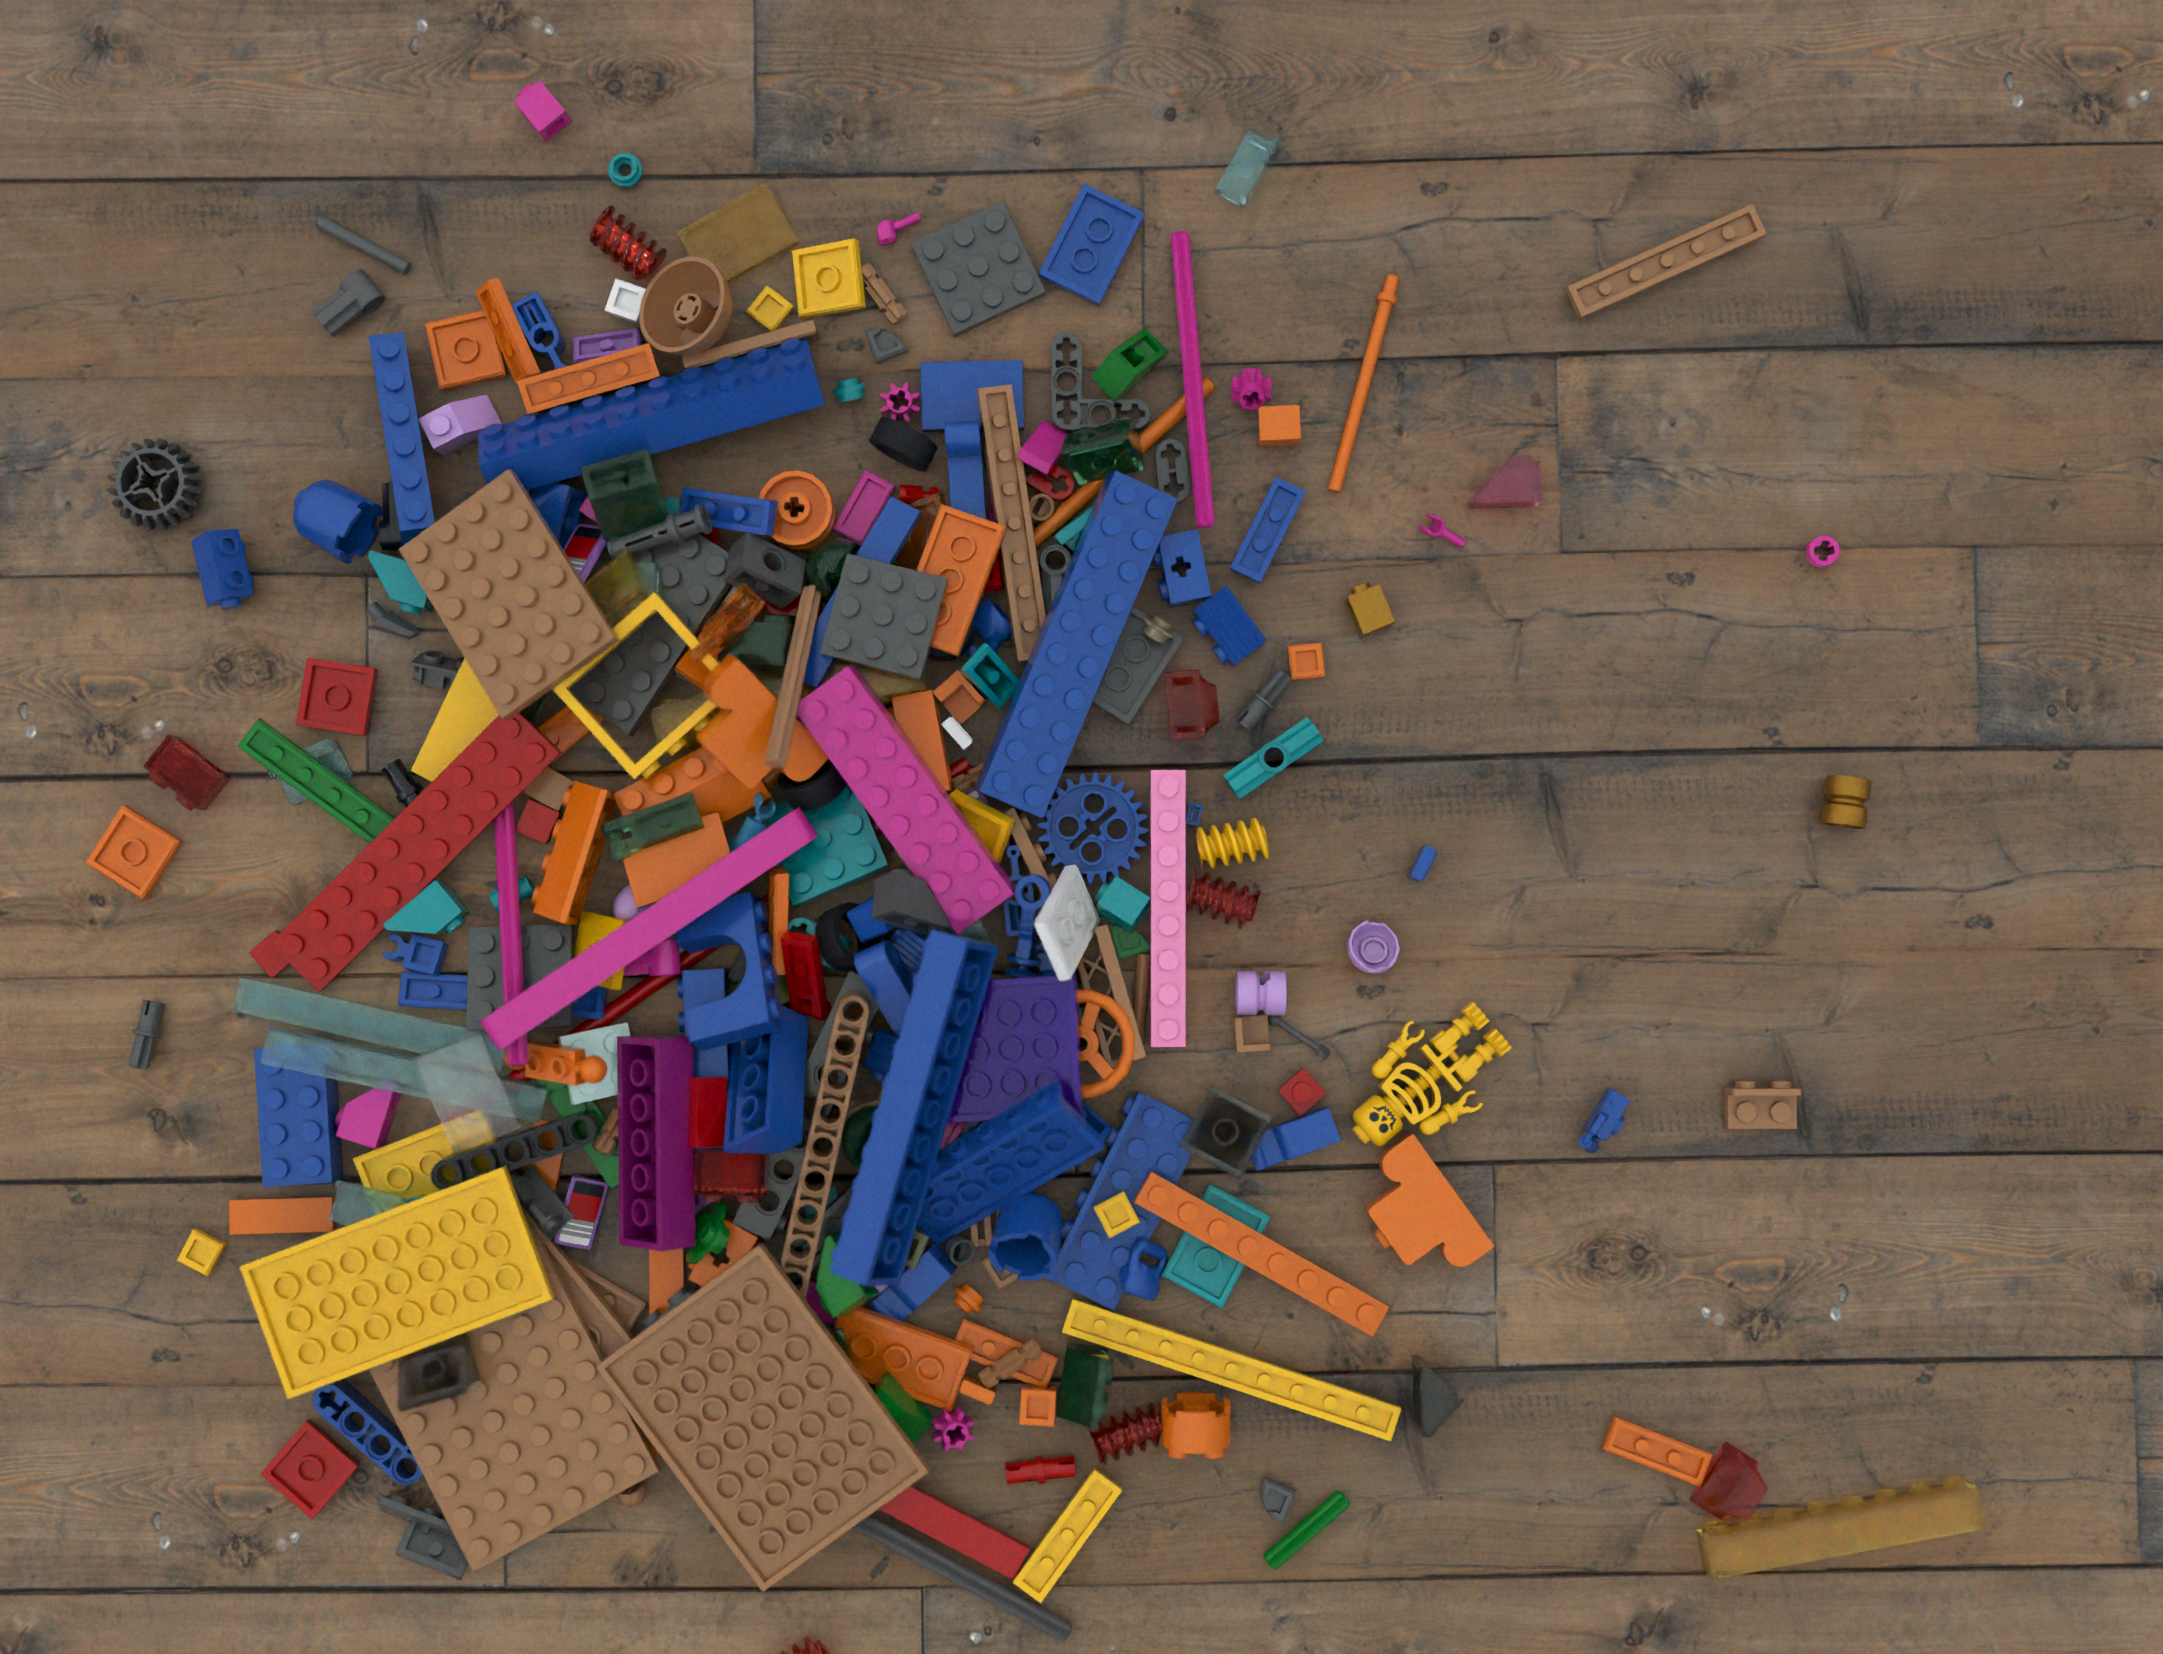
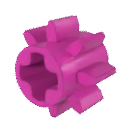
(1251, 388)
(896, 395)
(955, 1437)

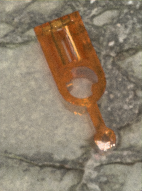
(728, 621)

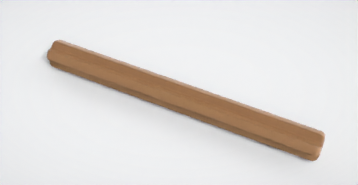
(793, 677)

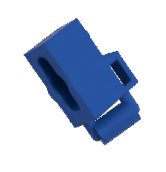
(1604, 1120)

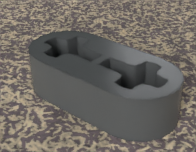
(1180, 471)

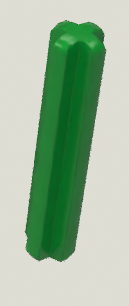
(1306, 1530)

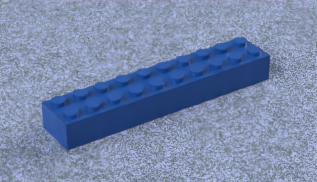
(654, 415)
(1075, 643)
(913, 1109)

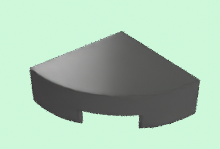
(885, 344)
(1276, 1498)

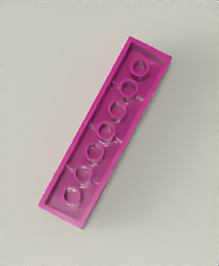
(905, 797)

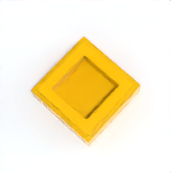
(770, 309)
(1116, 1214)
(201, 1252)

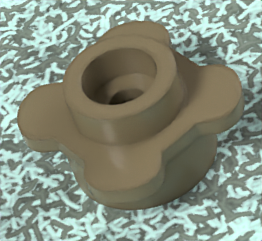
(1158, 628)

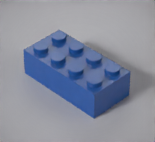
(297, 1126)

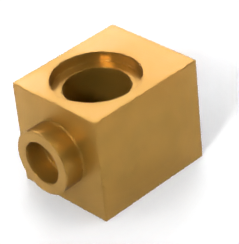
(1369, 609)

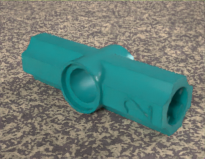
(1291, 746)

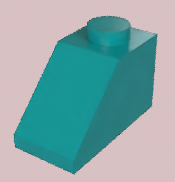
(400, 583)
(990, 676)
(431, 911)

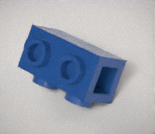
(223, 568)

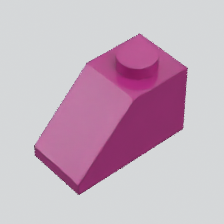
(368, 1118)

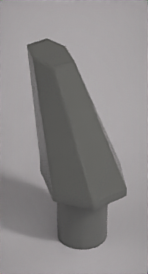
(391, 622)

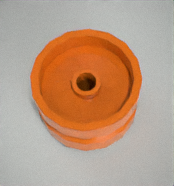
(802, 491)

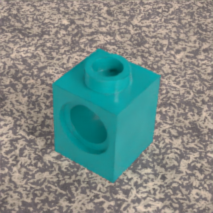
(1122, 904)

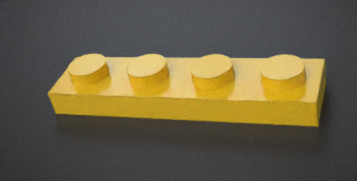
(1067, 1535)

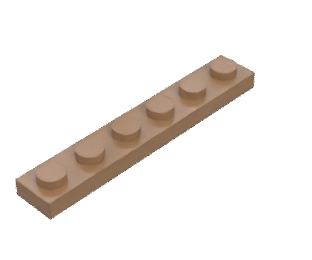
(1665, 261)

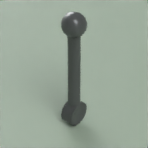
(1320, 1050)

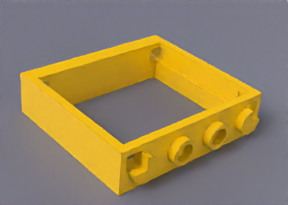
(675, 739)

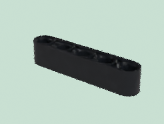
(530, 1140)

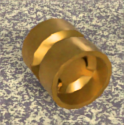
(1846, 801)

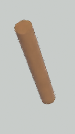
(1141, 991)

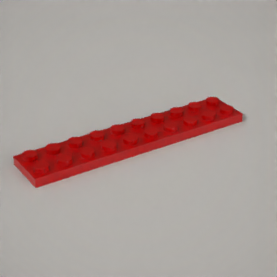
(415, 848)

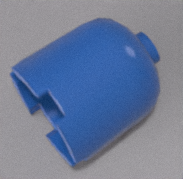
(336, 519)
(1027, 1236)

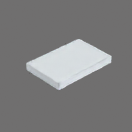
(1067, 922)

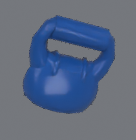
(991, 625)
(1140, 1278)

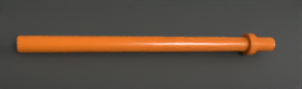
(1386, 301)

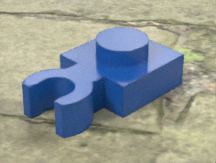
(419, 955)

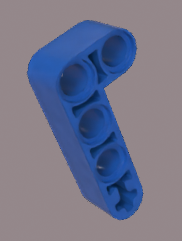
(966, 467)
(366, 1437)

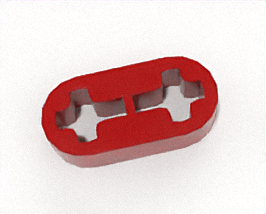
(1041, 485)

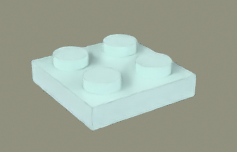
(601, 1043)

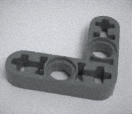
(1083, 407)

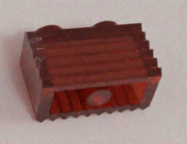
(186, 772)
(731, 1174)

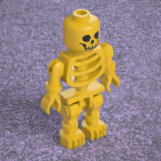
(1381, 1117)

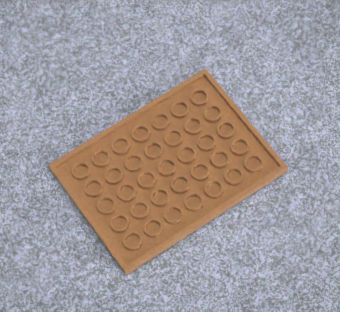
(763, 1417)
(529, 1441)

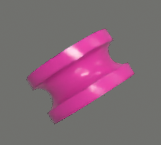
(1815, 543)

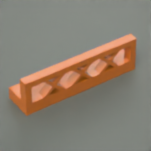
(589, 378)

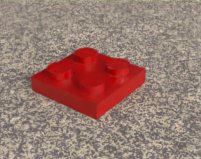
(337, 697)
(310, 1469)

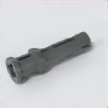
(675, 527)

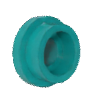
(620, 161)
(849, 390)

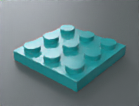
(840, 854)

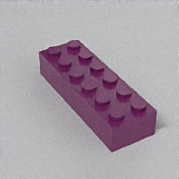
(654, 1142)

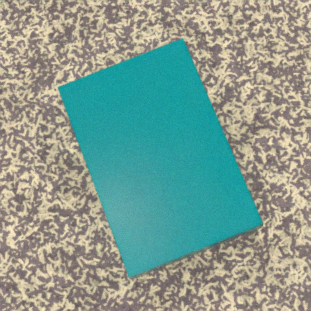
(1205, 1268)

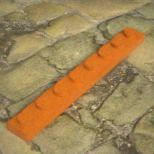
(1261, 1253)

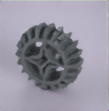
(130, 493)

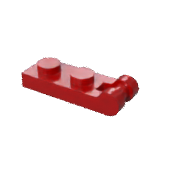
(805, 975)

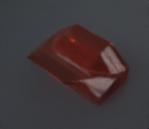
(1190, 705)
(1730, 1485)

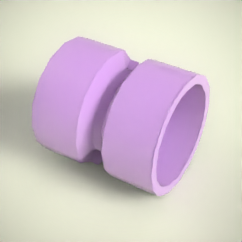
(1260, 993)

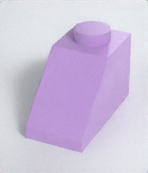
(458, 423)

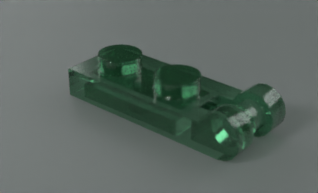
(652, 826)

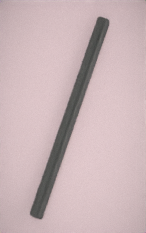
(965, 1577)

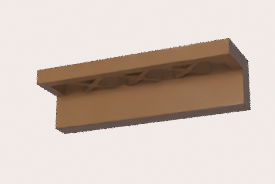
(1119, 990)

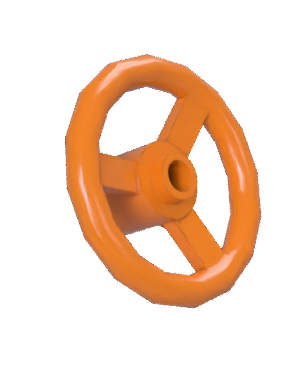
(1110, 1076)

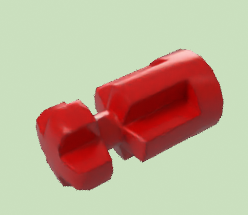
(912, 493)

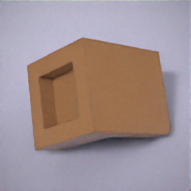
(1251, 1033)

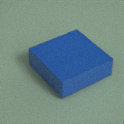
(1422, 863)

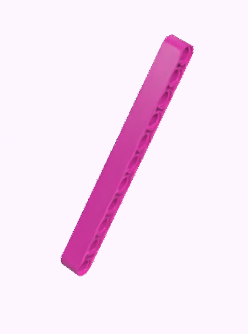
(648, 929)

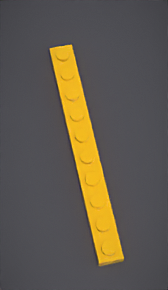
(1231, 1369)

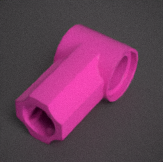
(658, 961)

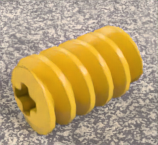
(1231, 843)

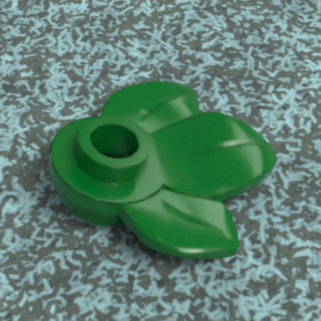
(710, 1233)

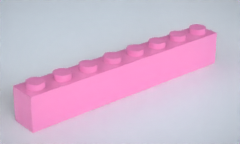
(1168, 908)

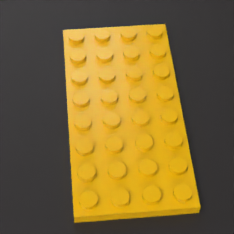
(397, 1282)

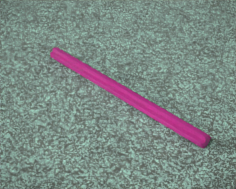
(1192, 380)
(510, 922)

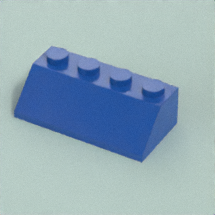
(767, 1089)

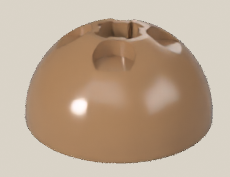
(686, 307)

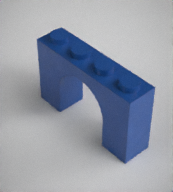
(753, 1006)

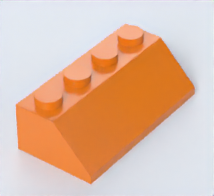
(695, 775)
(575, 853)

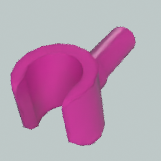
(887, 228)
(1438, 529)

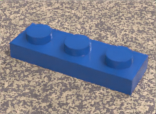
(733, 511)
(1267, 530)

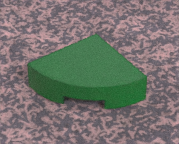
(1126, 943)

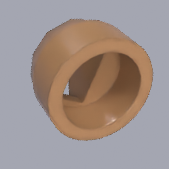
(1045, 507)
(636, 1496)

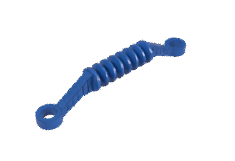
(1024, 954)

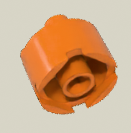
(1196, 1425)

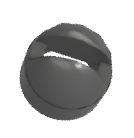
(963, 1249)

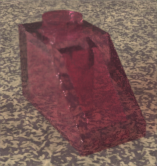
(1512, 486)

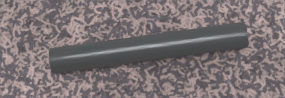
(363, 244)

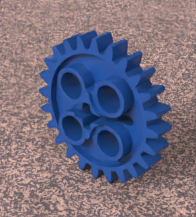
(1071, 804)

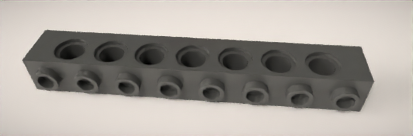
(756, 1216)

